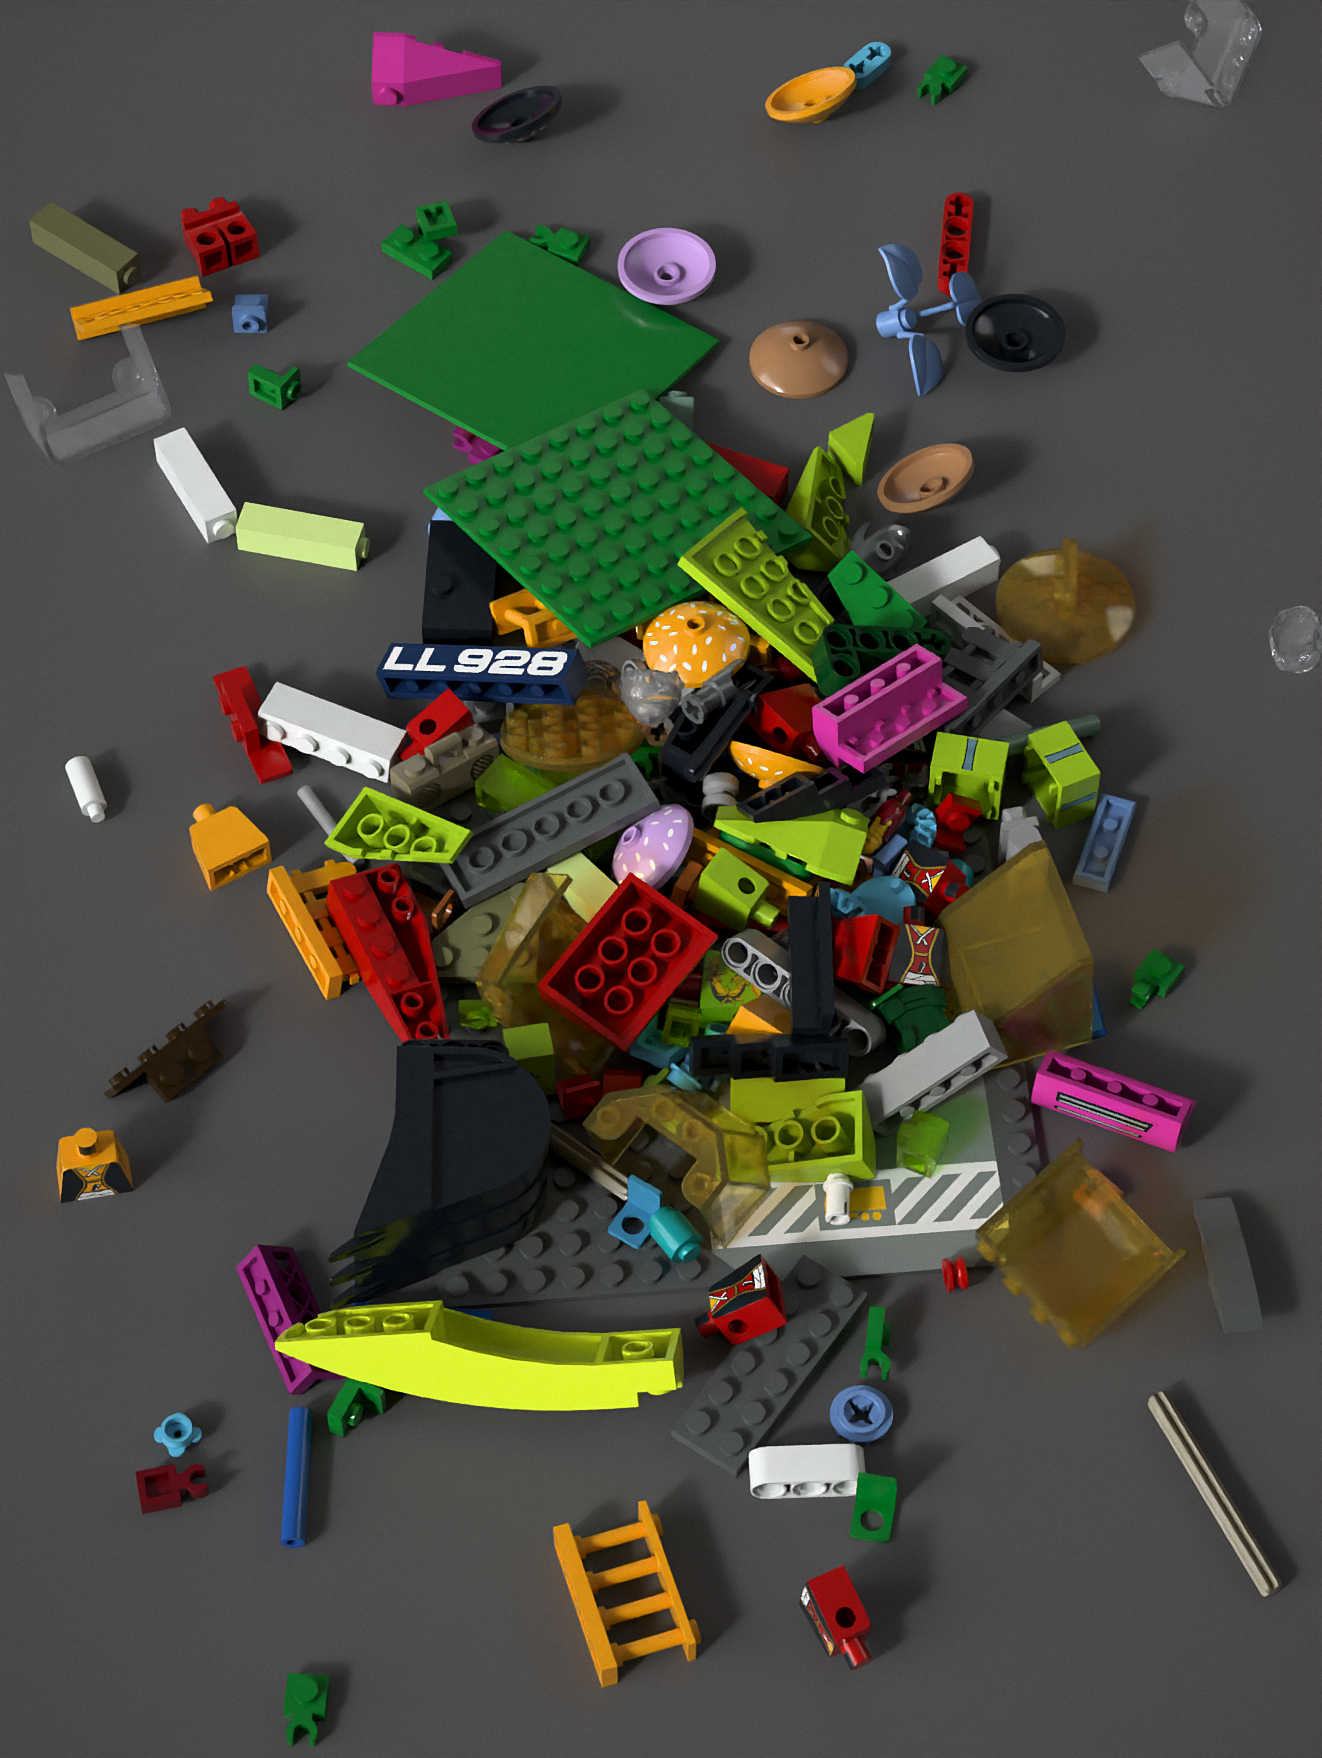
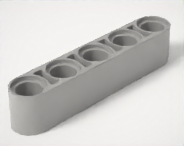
(757, 970)

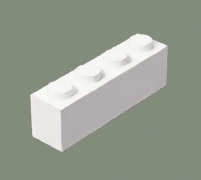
(331, 732)

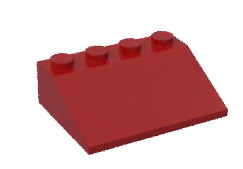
(626, 963)

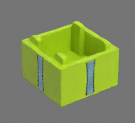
(968, 769)
(1061, 775)

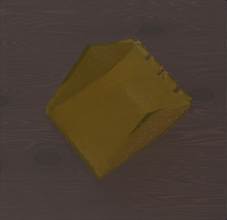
(1021, 958)

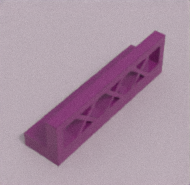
(277, 1310)

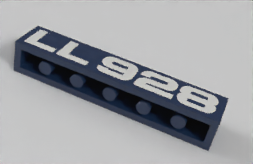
(483, 673)

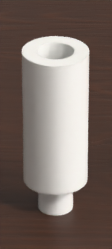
(86, 788)

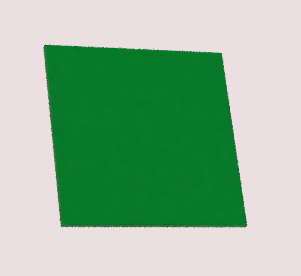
(528, 345)
(606, 512)

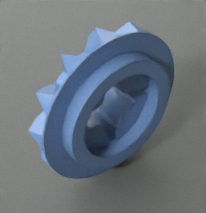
(861, 1399)

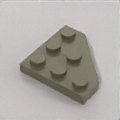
(468, 941)

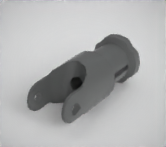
(714, 694)

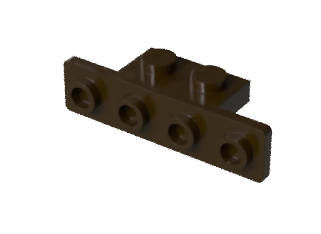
(179, 1060)

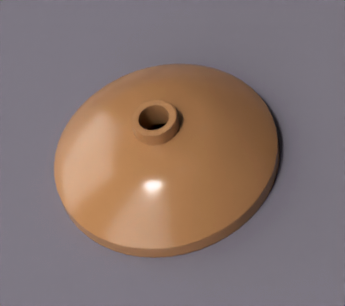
(798, 359)
(926, 479)

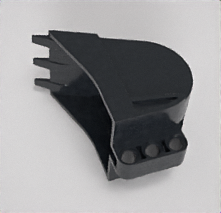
(457, 1169)

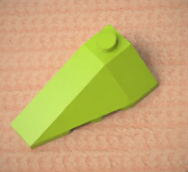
(820, 512)
(393, 830)
(825, 841)
(822, 1141)

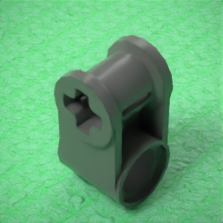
(672, 793)

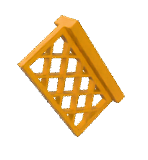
(139, 307)

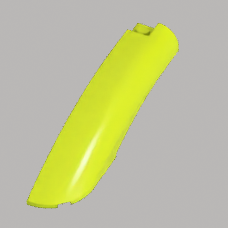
(487, 1362)

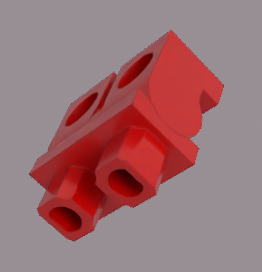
(214, 231)

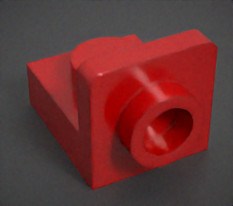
(952, 820)

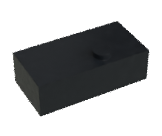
(458, 589)

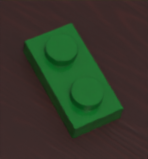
(414, 251)

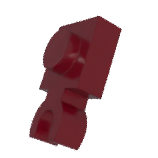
(162, 1486)

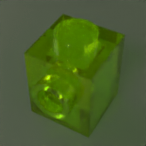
(922, 1142)

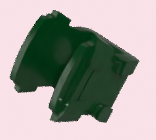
(914, 1015)

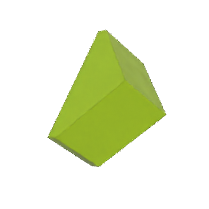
(851, 446)

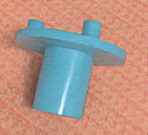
(886, 897)

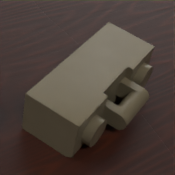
(445, 768)

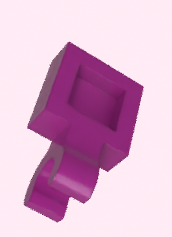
(476, 447)

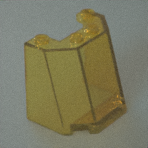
(523, 953)
(730, 1154)
(1075, 1250)

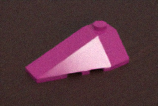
(417, 72)

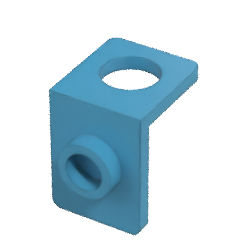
(642, 1204)

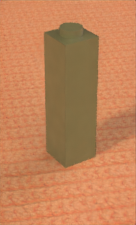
(85, 248)

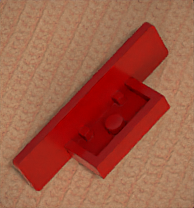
(242, 703)

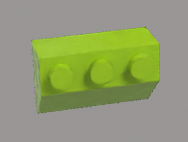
(765, 1101)

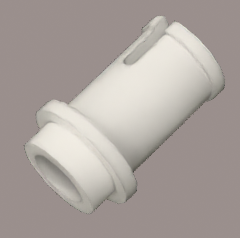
(838, 1196)

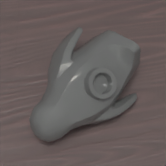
(883, 549)

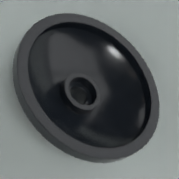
(518, 115)
(1015, 333)

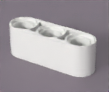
(805, 1470)

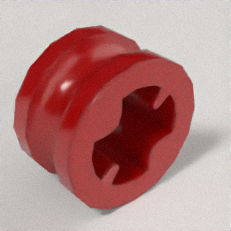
(954, 1274)

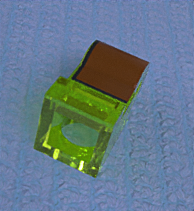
(681, 1019)

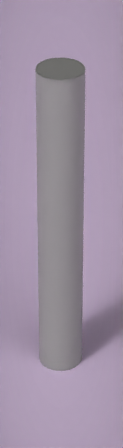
(323, 817)

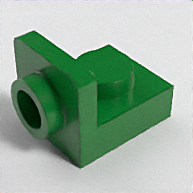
(435, 221)
(274, 388)
(350, 1404)

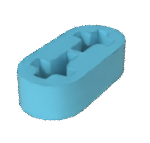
(871, 68)

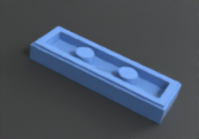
(1104, 843)

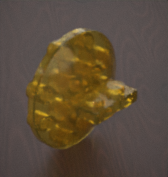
(1066, 603)
(568, 738)

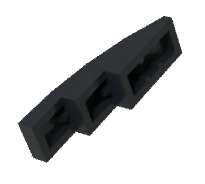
(802, 797)
(769, 1055)

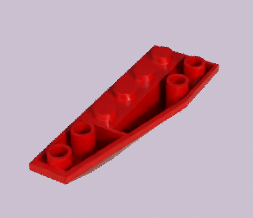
(390, 948)

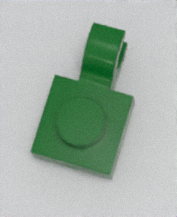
(1155, 976)
(877, 1336)

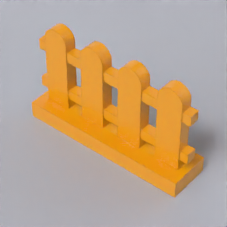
(303, 920)

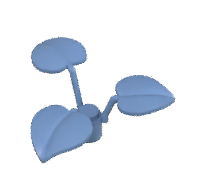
(899, 320)

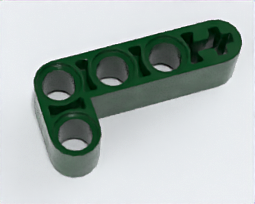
(856, 649)

